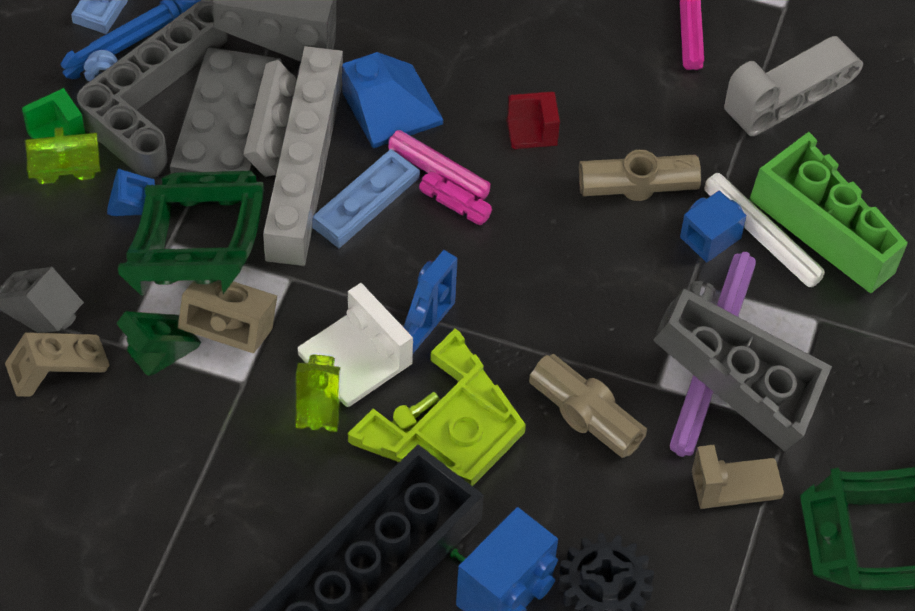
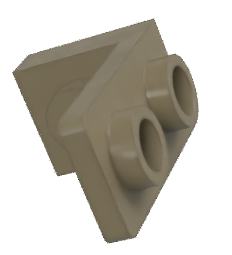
(53, 352)
(736, 482)

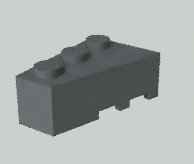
(279, 24)

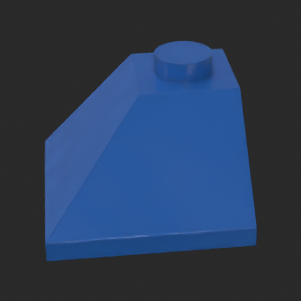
(387, 97)

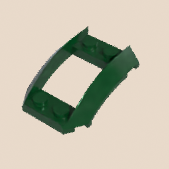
(151, 262)
(831, 531)

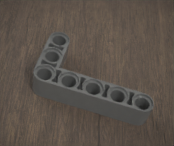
(114, 96)

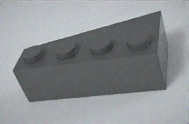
(745, 366)

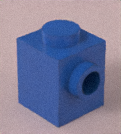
(713, 225)

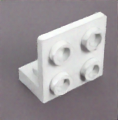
(365, 345)

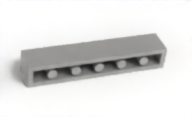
(303, 157)

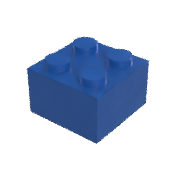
(508, 567)

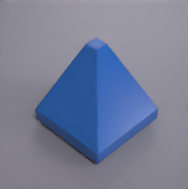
(128, 194)

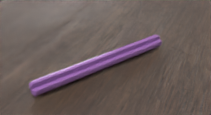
(698, 394)

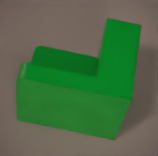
(50, 113)

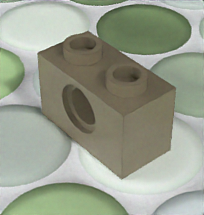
(236, 318)

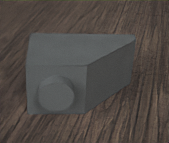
(39, 300)

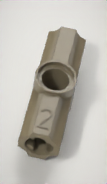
(639, 175)
(587, 405)

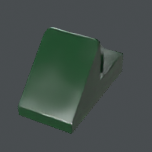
(156, 339)

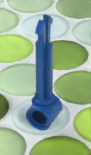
(127, 34)

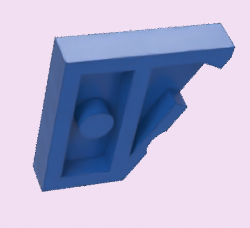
(432, 297)

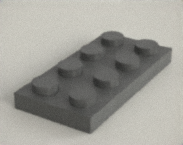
(220, 113)

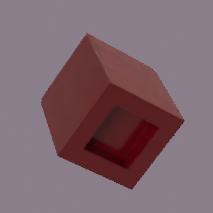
(533, 120)

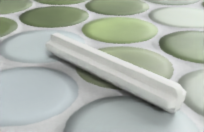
(769, 233)

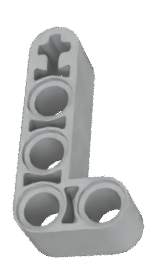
(765, 99)

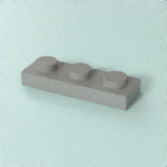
(270, 118)

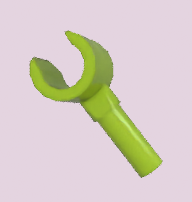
(405, 417)

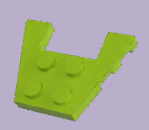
(463, 430)

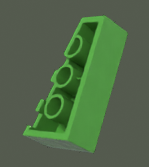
(828, 214)

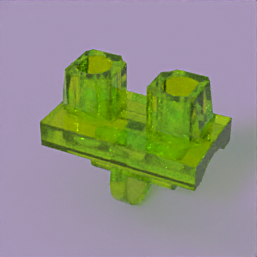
(63, 156)
(318, 393)

